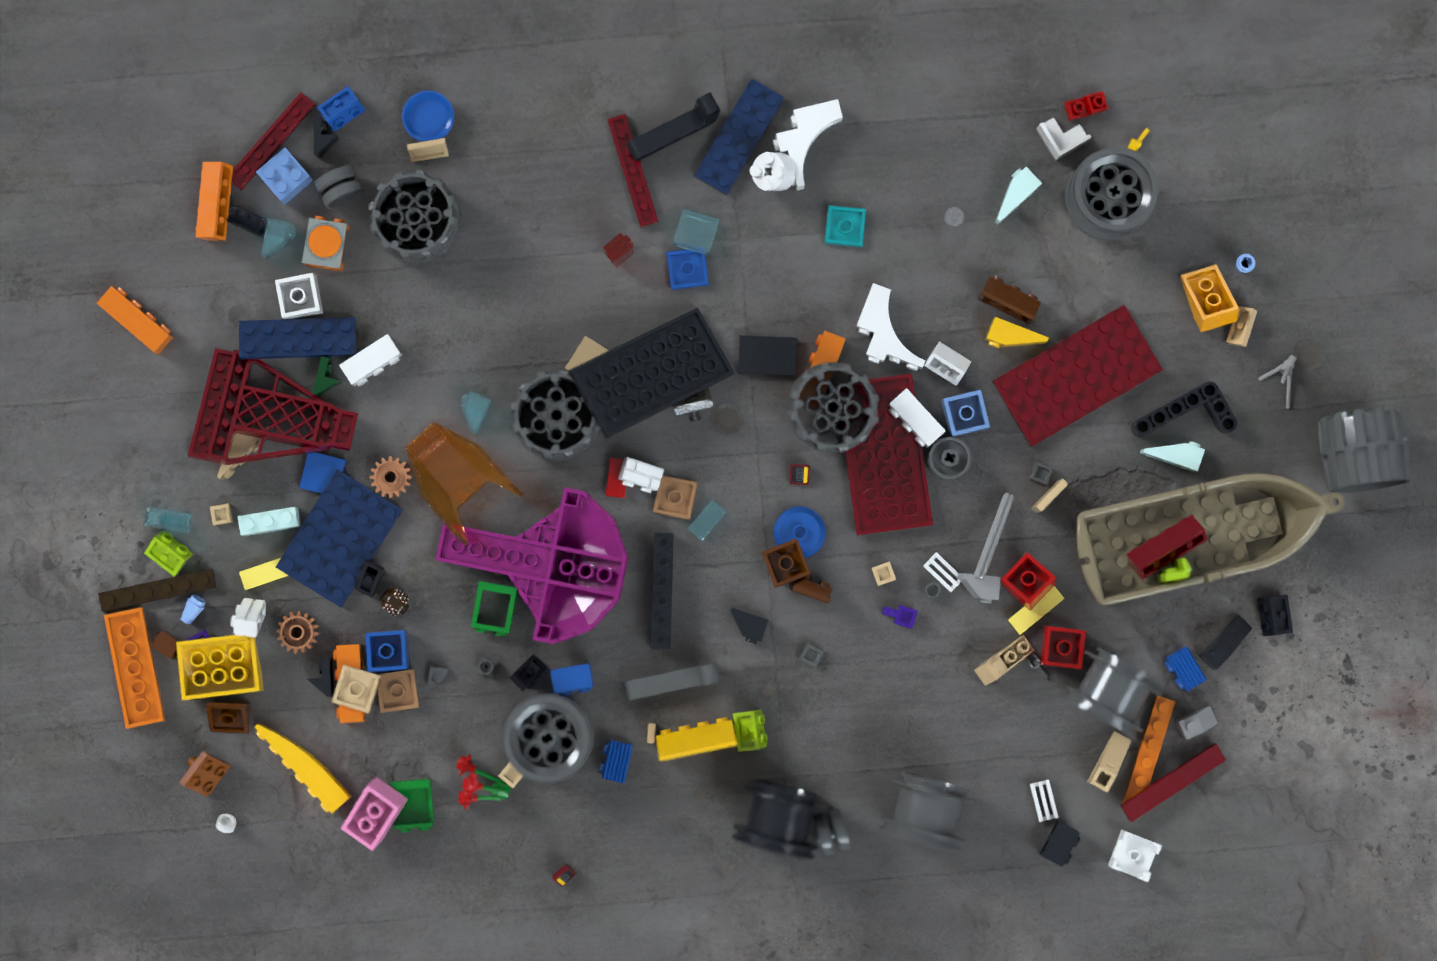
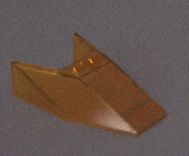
(451, 472)

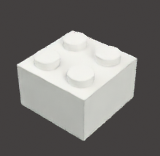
(299, 296)

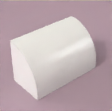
(947, 363)

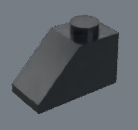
(749, 625)

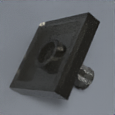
(694, 404)

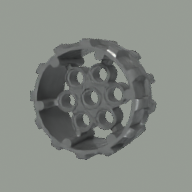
(397, 186)
(842, 403)
(545, 415)

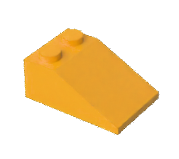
(1209, 298)

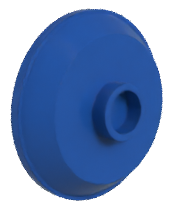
(428, 116)
(801, 524)

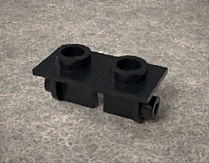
(253, 224)

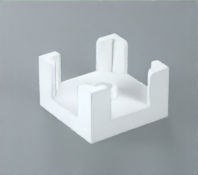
(1134, 855)

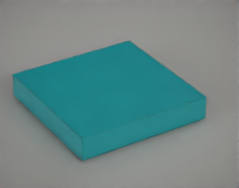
(845, 226)

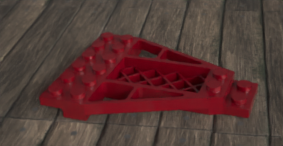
(222, 407)

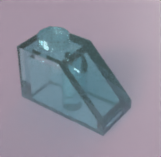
(277, 236)
(475, 410)
(167, 519)

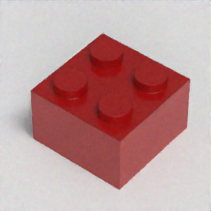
(1028, 581)
(1063, 647)

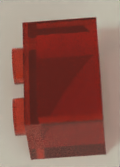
(619, 249)

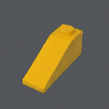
(1008, 334)

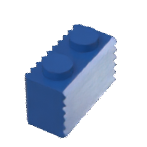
(1184, 668)
(616, 761)

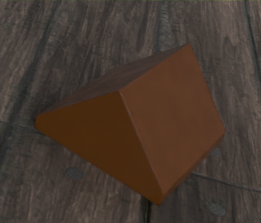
(228, 717)

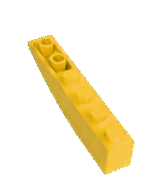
(307, 769)

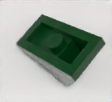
(322, 382)

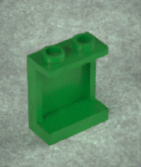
(418, 809)

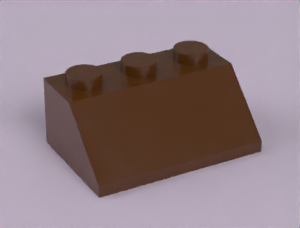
(1009, 300)

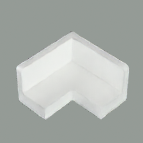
(1060, 143)

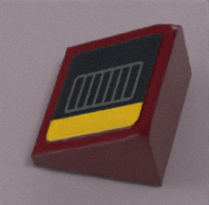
(799, 474)
(563, 875)

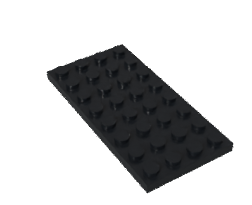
(651, 373)

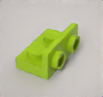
(168, 552)
(1180, 571)
(750, 730)

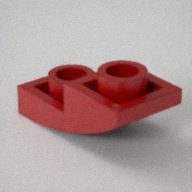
(1086, 106)

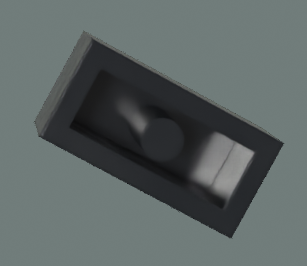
(1060, 843)

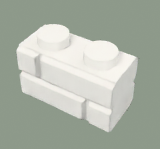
(640, 474)
(248, 617)

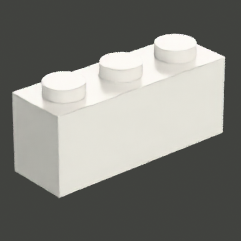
(371, 361)
(916, 418)

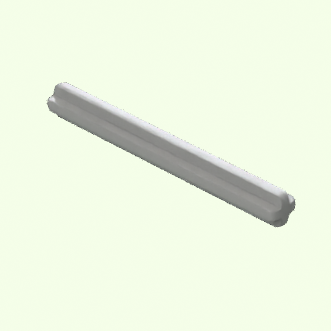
(993, 536)

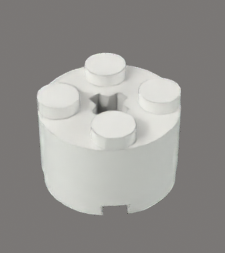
(773, 171)

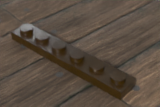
(157, 590)

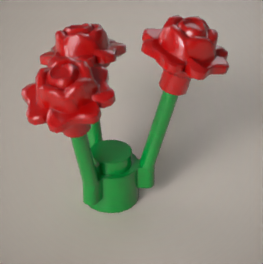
(471, 784)

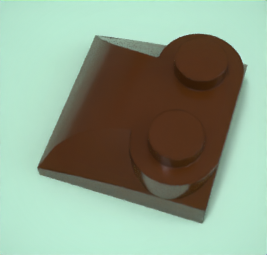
(786, 563)
(819, 591)

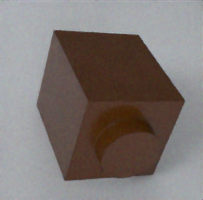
(165, 643)

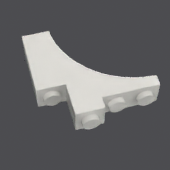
(809, 123)
(884, 342)

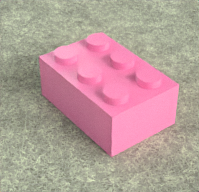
(374, 813)

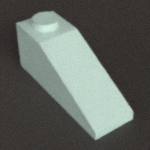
(1019, 189)
(1181, 455)

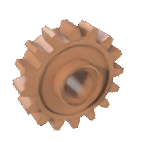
(383, 470)
(287, 632)

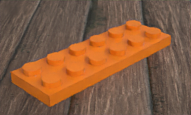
(134, 667)

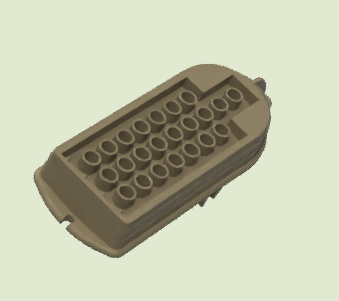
(1247, 524)

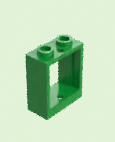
(482, 628)

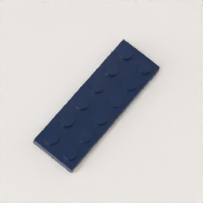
(739, 136)
(297, 338)

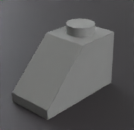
(984, 589)
(1196, 723)

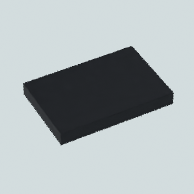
(767, 355)

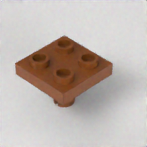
(204, 773)

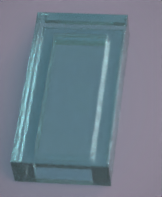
(707, 520)

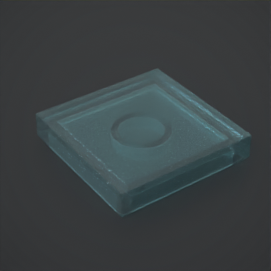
(696, 232)

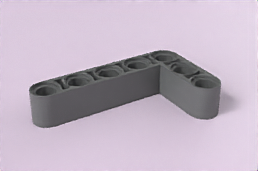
(671, 681)

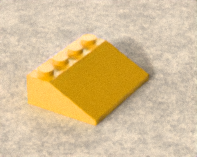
(219, 667)
(695, 739)

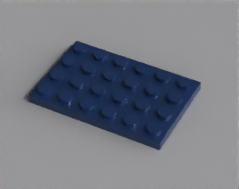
(338, 538)

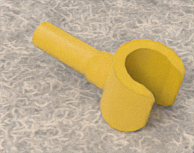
(1135, 144)

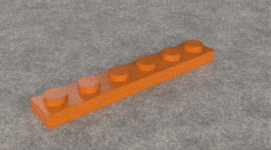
(1150, 746)

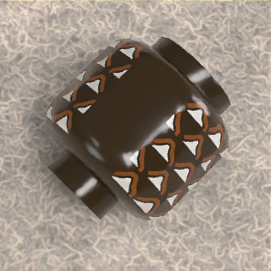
(394, 601)

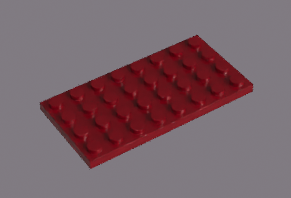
(1077, 375)
(888, 467)

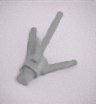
(1286, 369)

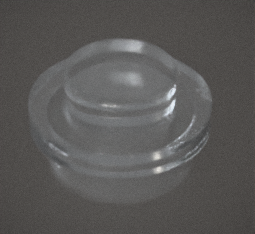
(954, 216)

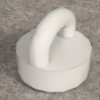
(226, 823)

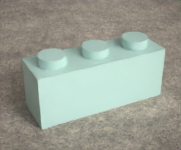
(269, 521)

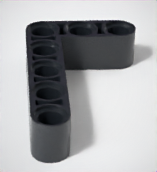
(704, 114)
(1184, 407)

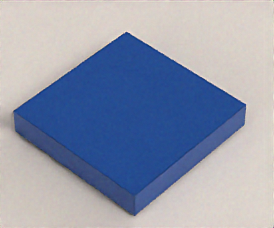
(687, 269)
(319, 471)

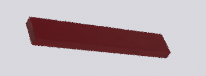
(272, 140)
(633, 172)
(1173, 782)

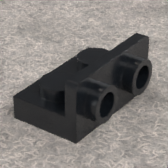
(1275, 615)

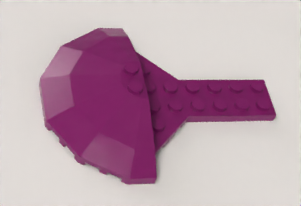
(563, 566)

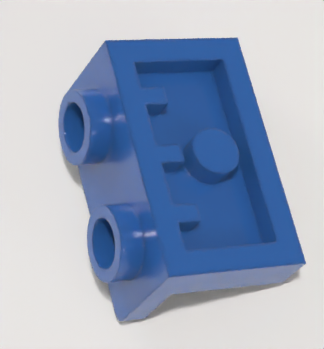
(341, 108)

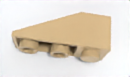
(241, 446)
(1004, 660)
(1109, 762)

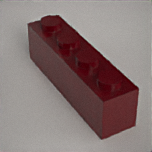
(1166, 547)

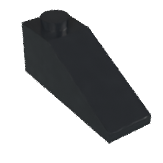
(1225, 643)

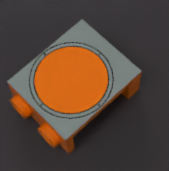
(325, 243)

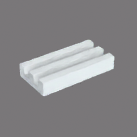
(935, 575)
(1054, 812)

